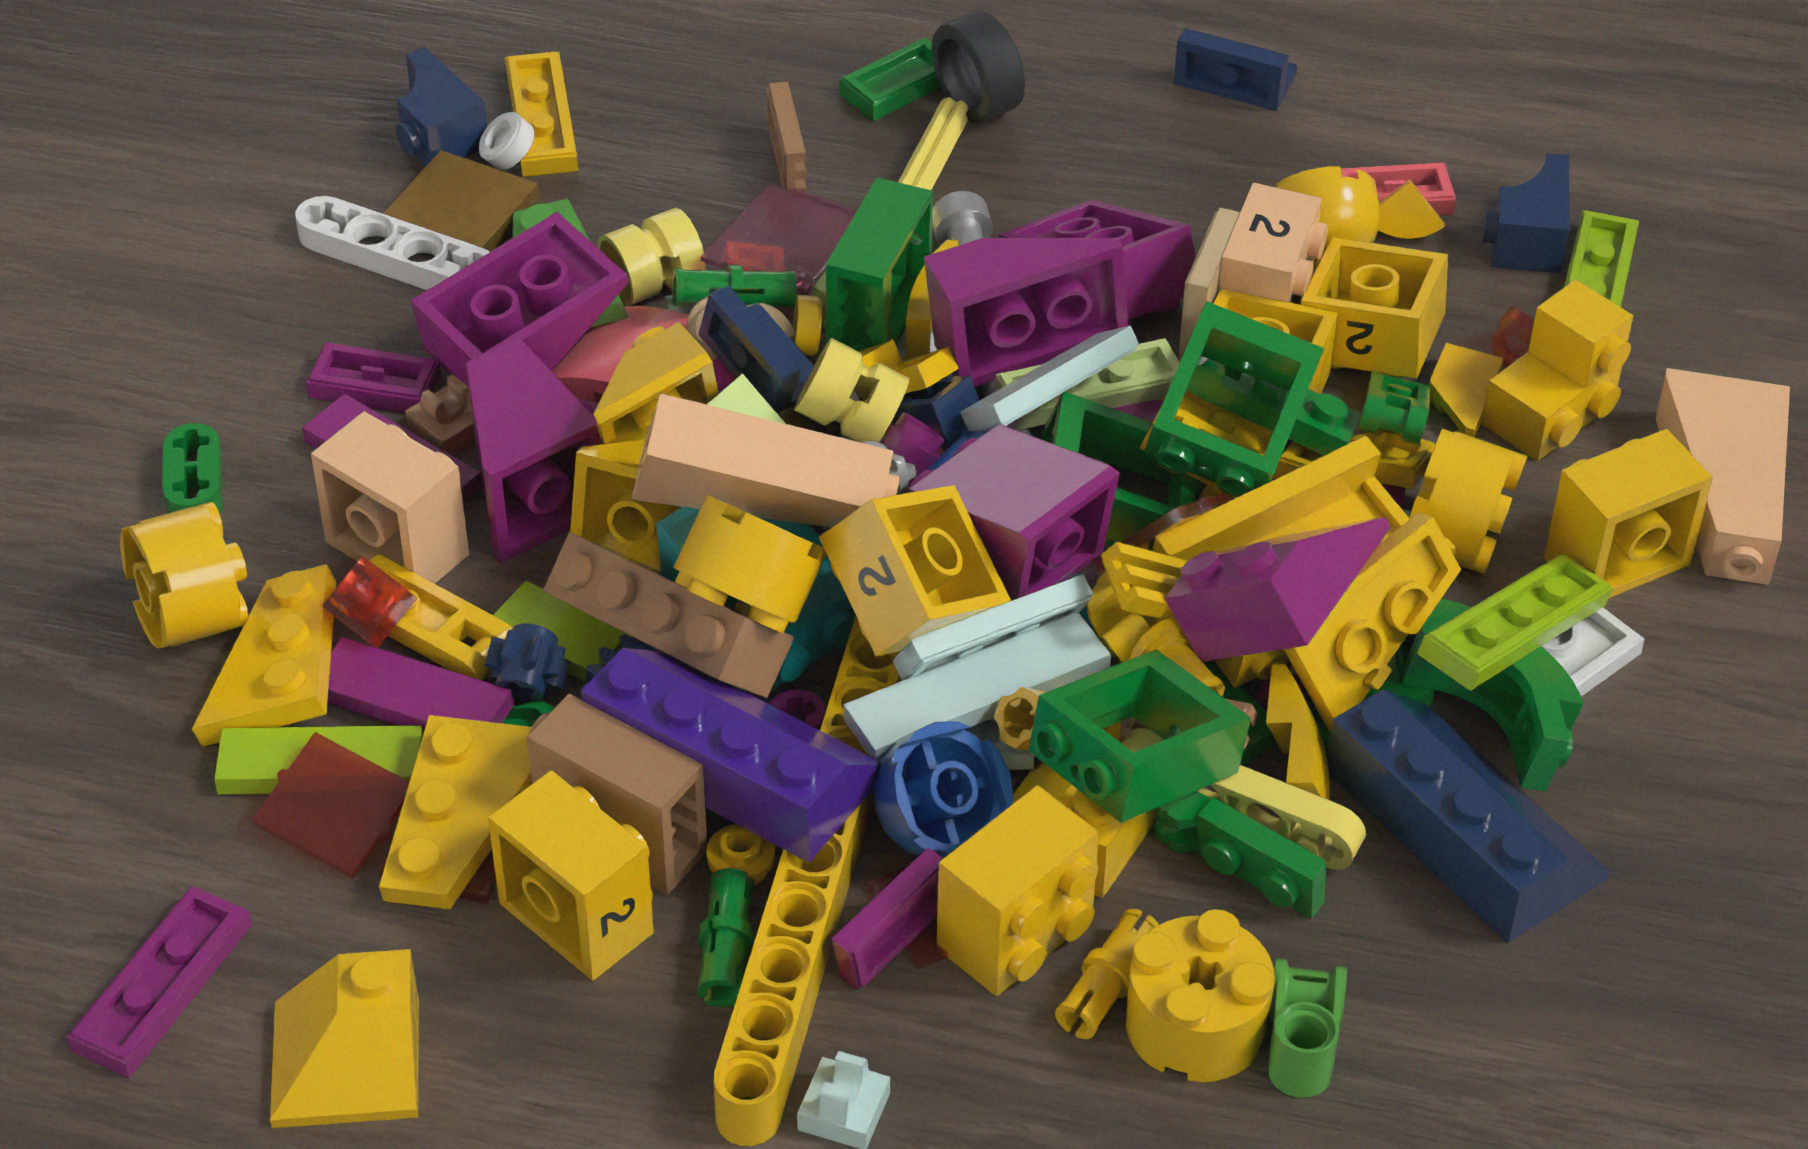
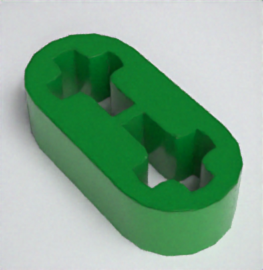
(204, 473)

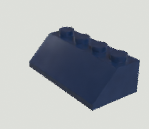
(1458, 813)

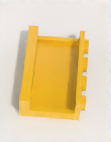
(1313, 497)

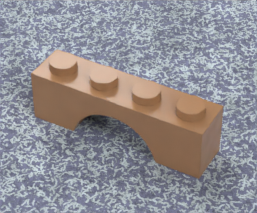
(667, 615)

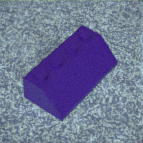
(756, 760)

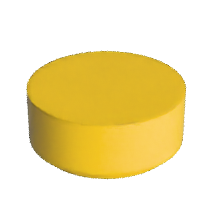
(807, 324)

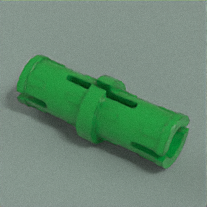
(765, 287)
(725, 937)

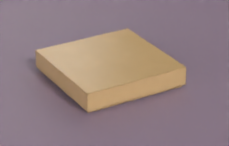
(1204, 275)

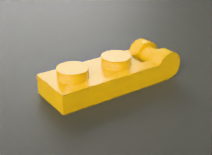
(440, 623)

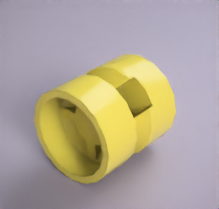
(653, 253)
(831, 383)

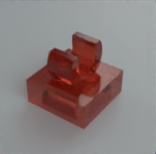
(369, 602)

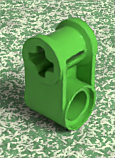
(1305, 1027)

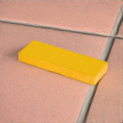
(541, 99)

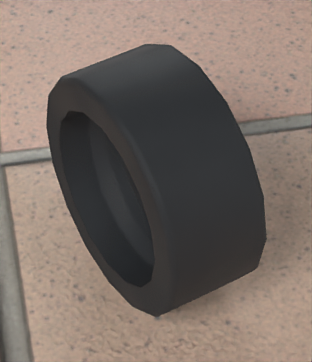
(978, 65)

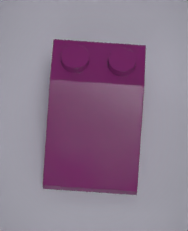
(1154, 248)
(532, 288)
(1023, 299)
(1270, 590)

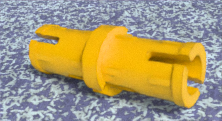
(1104, 977)

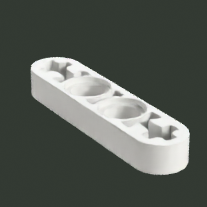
(337, 227)

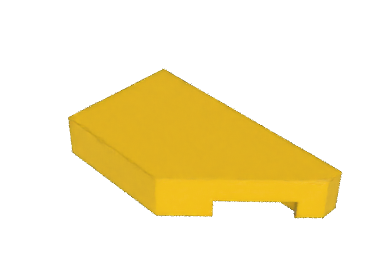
(1461, 385)

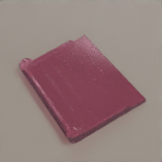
(782, 234)

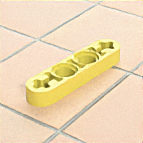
(1305, 818)

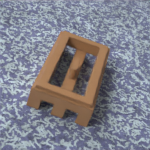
(786, 136)

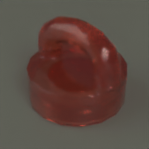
(1516, 323)

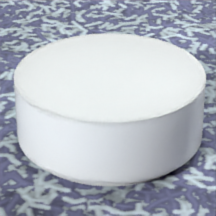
(506, 140)

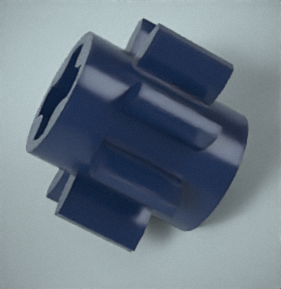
(527, 662)

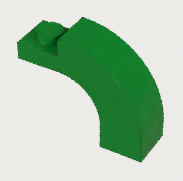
(1529, 700)

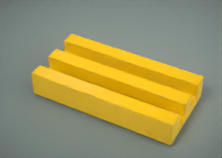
(1148, 571)

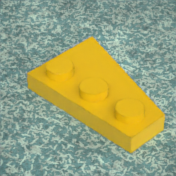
(1374, 616)
(278, 661)
(443, 827)

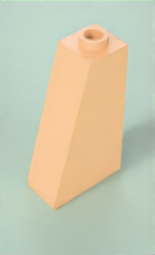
(1741, 440)
(757, 465)

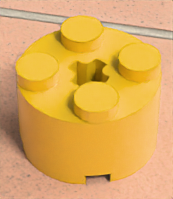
(1465, 494)
(750, 561)
(184, 575)
(1199, 996)

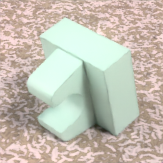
(844, 1101)

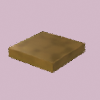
(464, 200)

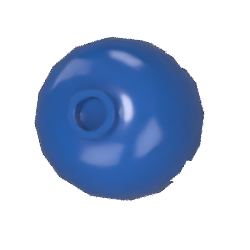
(940, 788)

